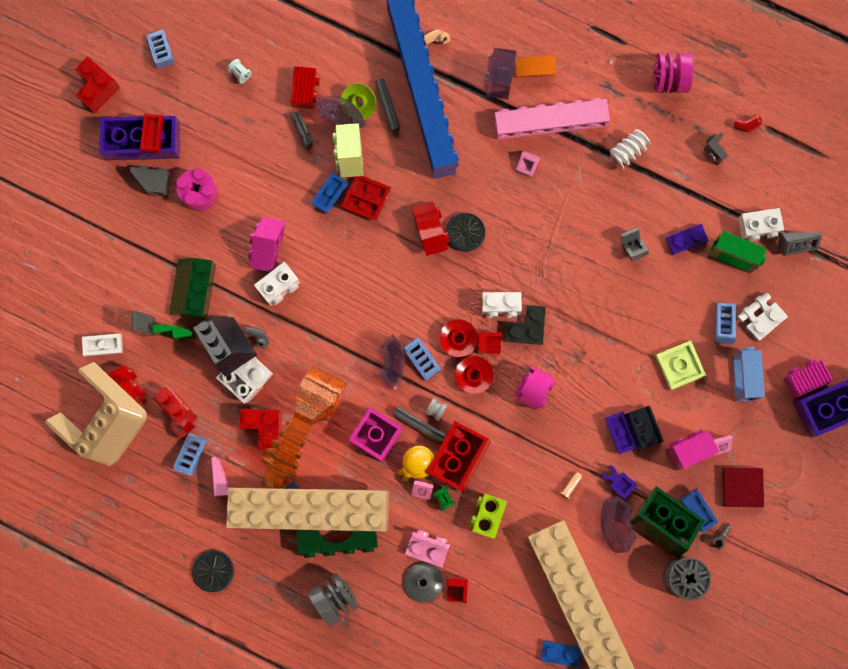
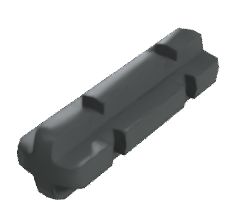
(301, 129)

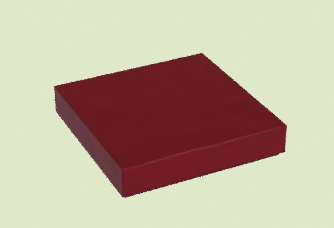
(743, 487)

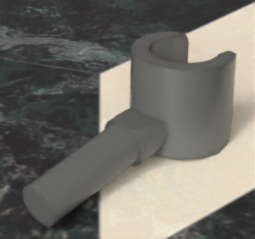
(721, 537)

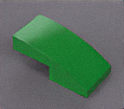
(178, 332)

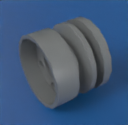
(675, 579)
(332, 600)

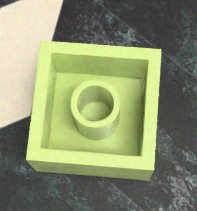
(348, 150)

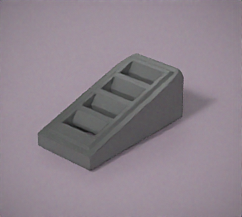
(792, 242)
(143, 323)

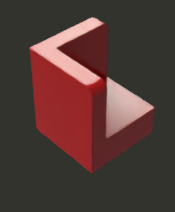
(489, 342)
(457, 589)

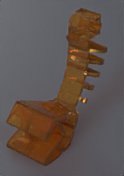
(315, 402)

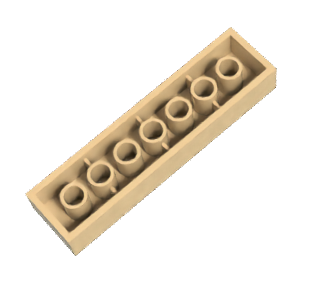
(308, 509)
(578, 598)

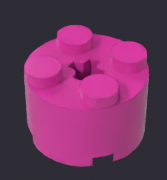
(187, 186)
(533, 388)

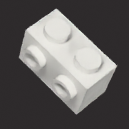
(761, 224)
(277, 284)
(501, 304)

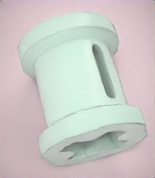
(236, 65)

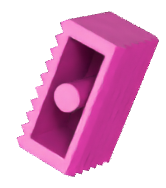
(808, 378)

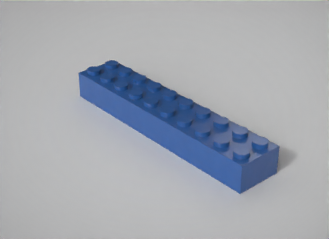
(423, 87)

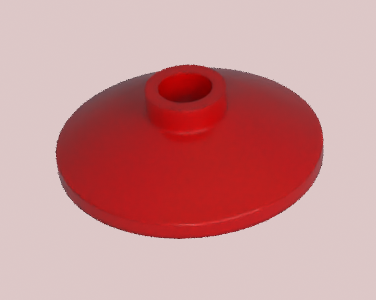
(458, 328)
(481, 368)

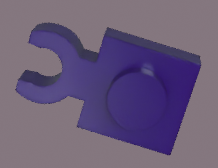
(620, 483)

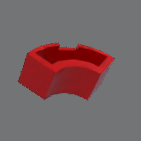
(430, 228)

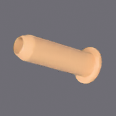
(571, 485)

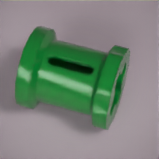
(443, 498)

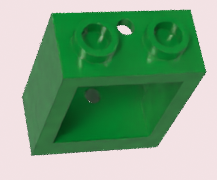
(737, 252)

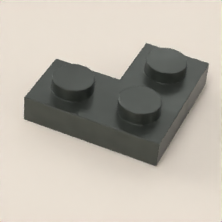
(532, 331)

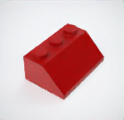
(459, 456)

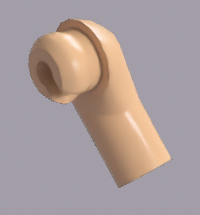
(437, 36)

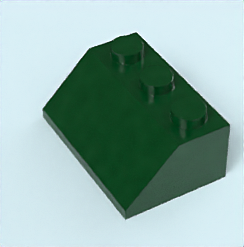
(192, 288)
(667, 522)

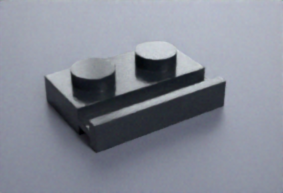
(644, 428)

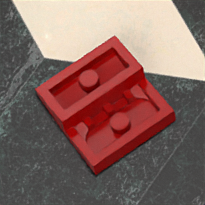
(366, 197)

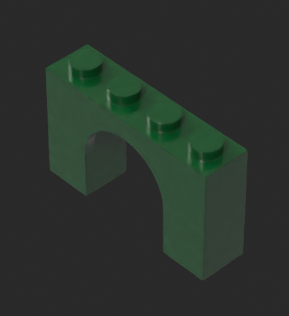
(313, 542)

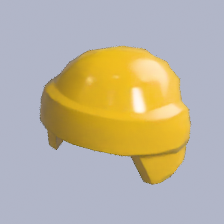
(416, 463)

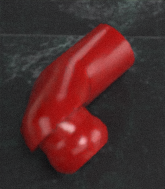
(750, 125)

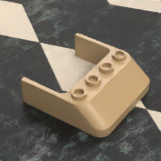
(110, 428)

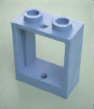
(748, 375)

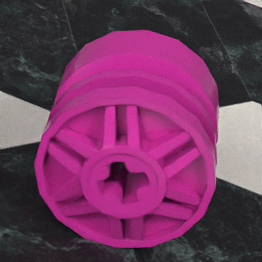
(676, 73)

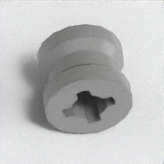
(436, 409)

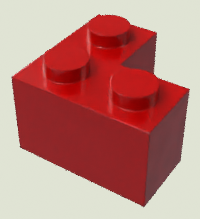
(98, 85)
(126, 379)
(266, 422)

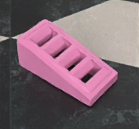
(220, 481)

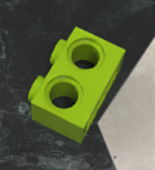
(493, 517)

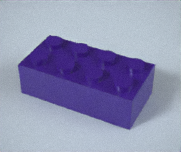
(122, 138)
(824, 409)

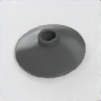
(430, 574)

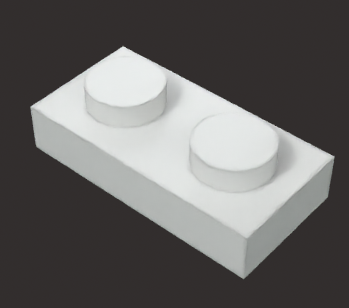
(102, 345)

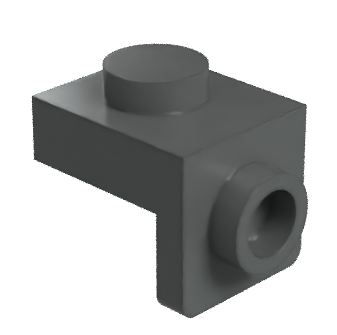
(715, 152)
(633, 244)

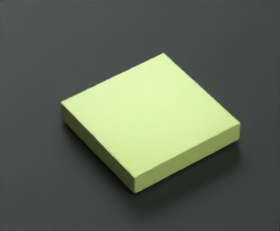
(680, 365)

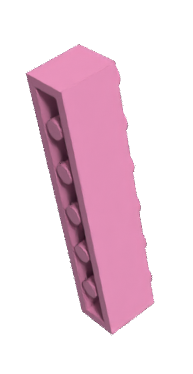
(551, 119)

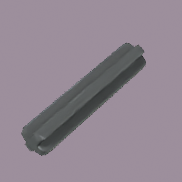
(387, 105)
(418, 424)

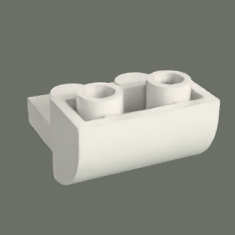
(246, 380)

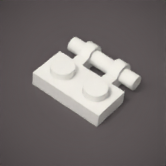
(766, 321)

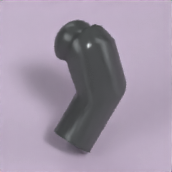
(260, 336)

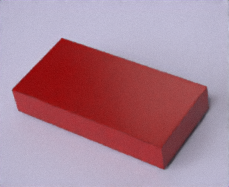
(152, 133)

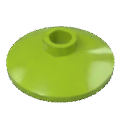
(356, 91)

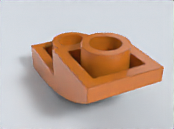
(536, 66)

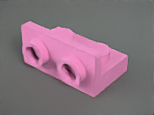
(427, 549)

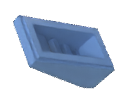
(164, 61)
(724, 335)
(417, 342)
(190, 471)

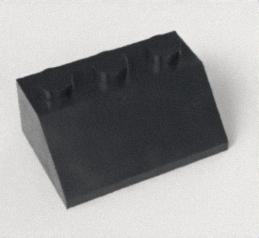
(225, 343)

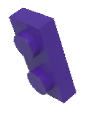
(687, 239)
(620, 433)

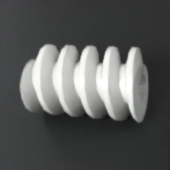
(629, 147)

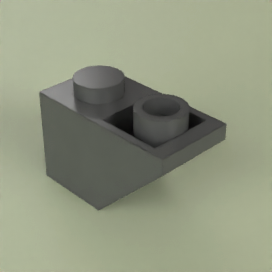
(155, 182)

